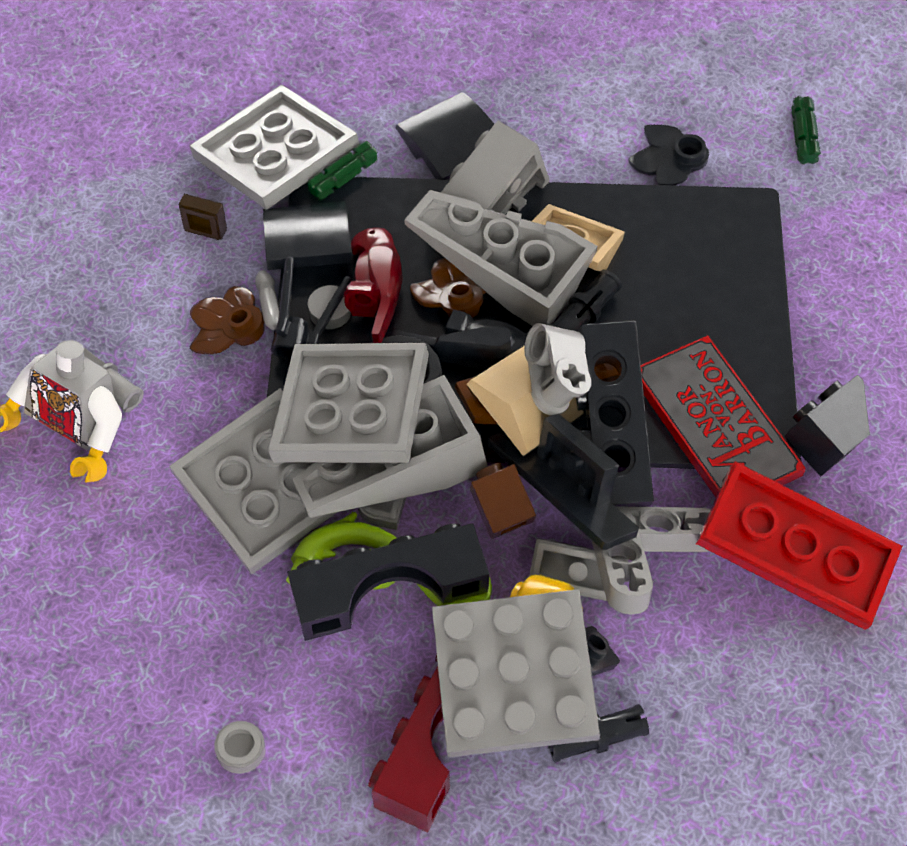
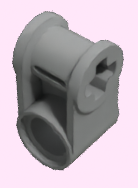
(556, 367)

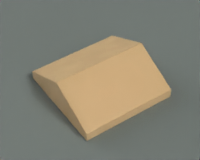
(601, 235)
(508, 399)

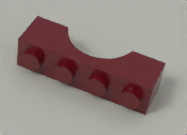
(413, 778)

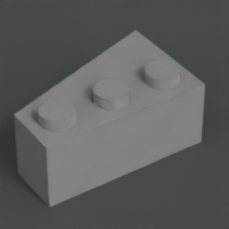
(499, 170)

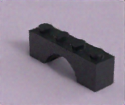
(443, 562)

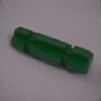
(805, 130)
(342, 170)

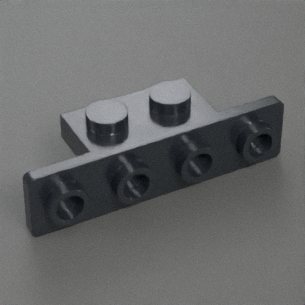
(572, 478)

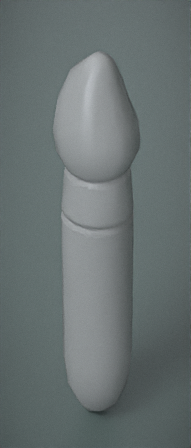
(268, 298)

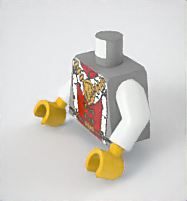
(71, 399)

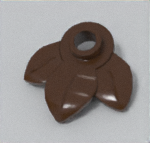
(448, 290)
(226, 321)

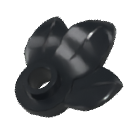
(670, 154)

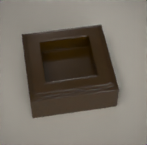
(202, 217)

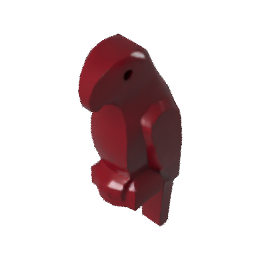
(376, 279)

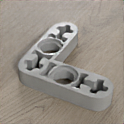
(684, 529)

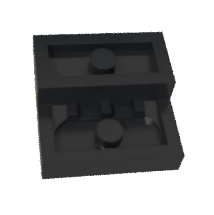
(445, 133)
(308, 234)

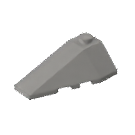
(514, 260)
(442, 455)

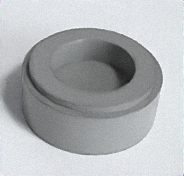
(318, 302)
(240, 747)

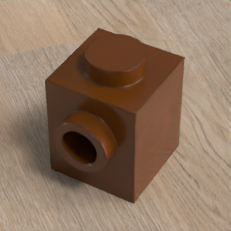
(501, 500)

